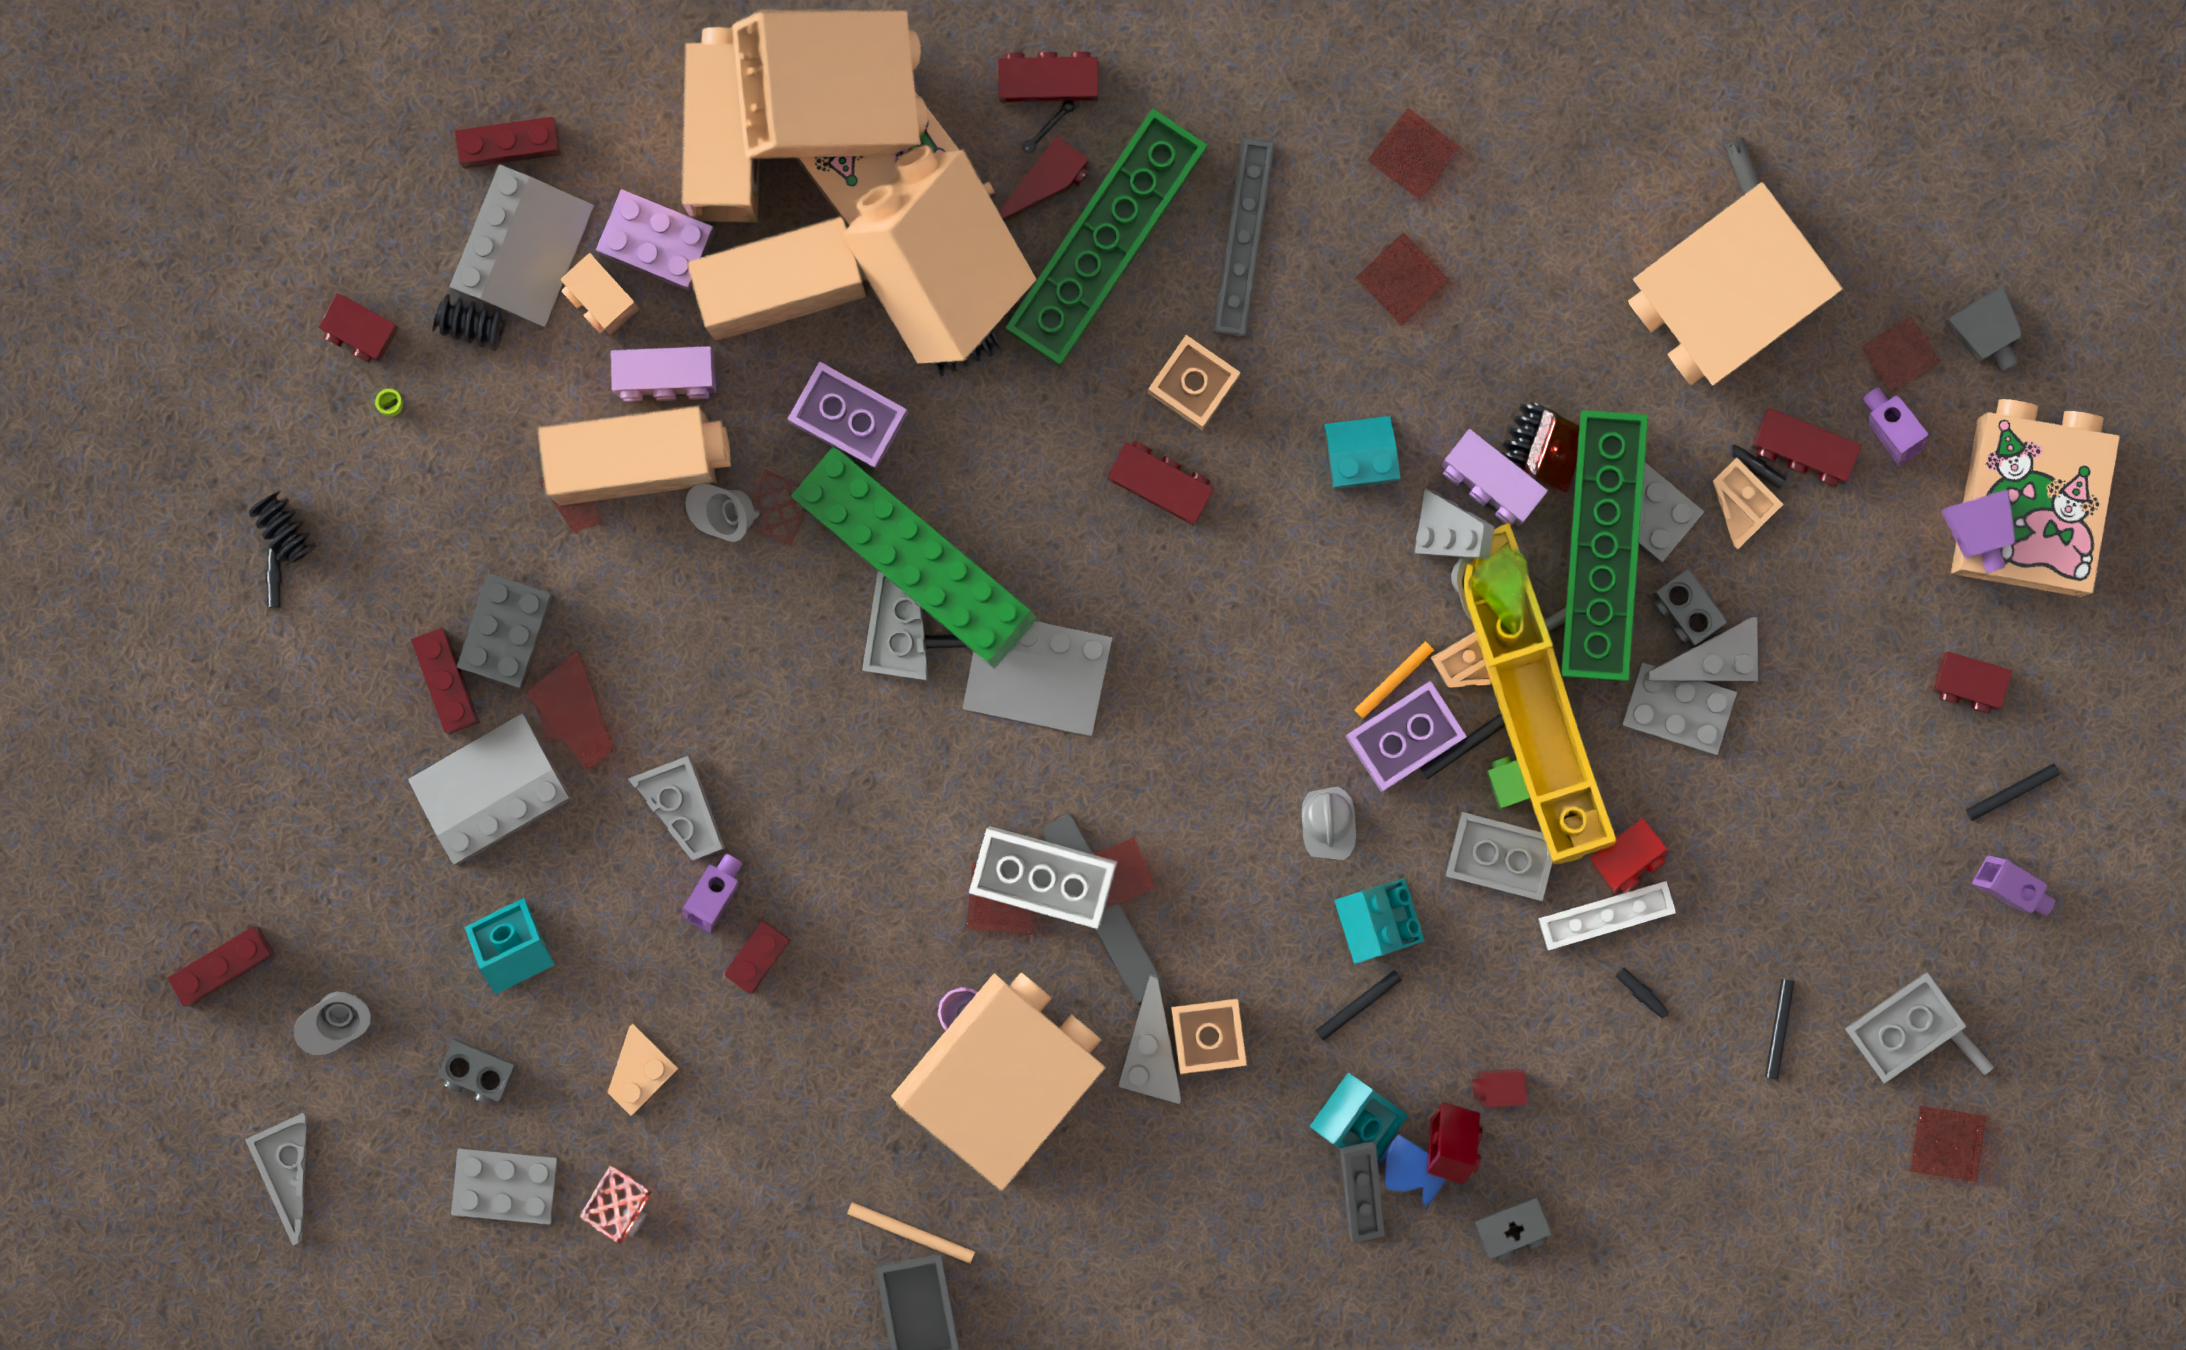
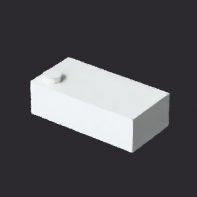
(1043, 877)

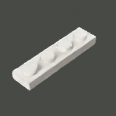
(1607, 915)

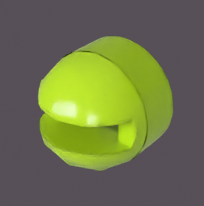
(386, 398)

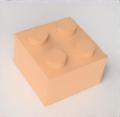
(600, 294)
(1194, 382)
(1208, 1036)

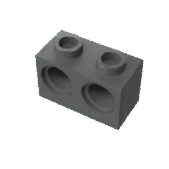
(1696, 603)
(479, 1064)

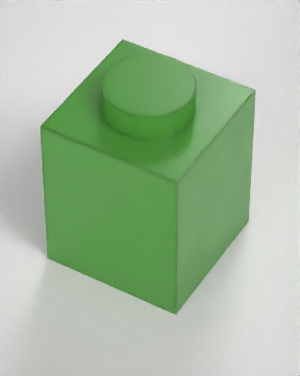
(1507, 782)

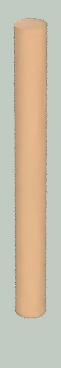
(911, 1232)

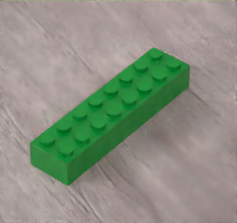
(1106, 238)
(1604, 546)
(914, 557)

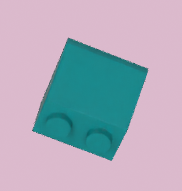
(1362, 452)
(509, 946)
(1358, 1116)

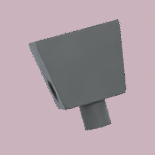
(1988, 328)

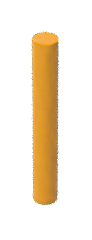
(1394, 680)

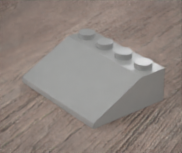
(521, 246)
(1044, 680)
(489, 789)

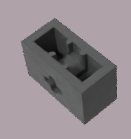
(1525, 1214)

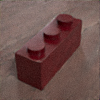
(1048, 77)
(508, 142)
(1805, 447)
(1160, 482)
(445, 681)
(221, 966)
(1500, 1088)

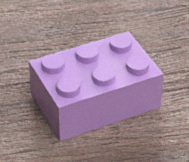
(654, 239)
(663, 373)
(847, 415)
(1493, 479)
(1405, 736)

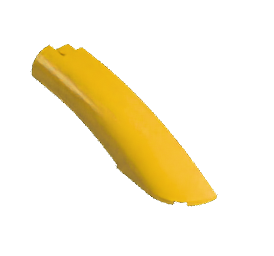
(1540, 721)

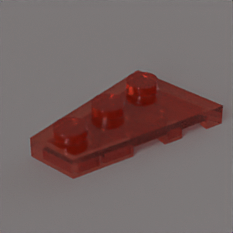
(571, 709)

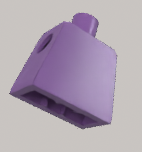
(1901, 438)
(1982, 528)
(2013, 886)
(706, 906)

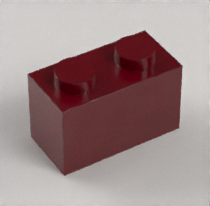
(357, 327)
(1971, 681)
(757, 957)
(1454, 1143)

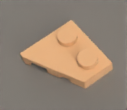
(1743, 501)
(1462, 663)
(639, 1071)

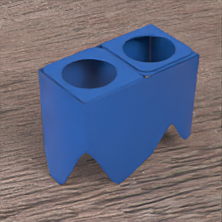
(1408, 1169)

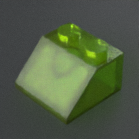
(1503, 586)

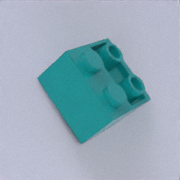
(1379, 920)

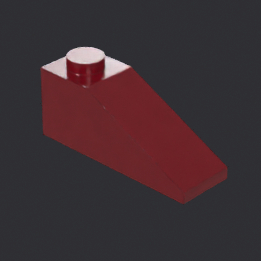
(1049, 177)

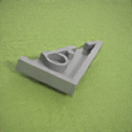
(1725, 657)
(1150, 1058)
(281, 1162)

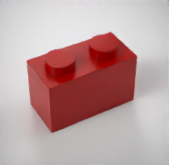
(1630, 858)

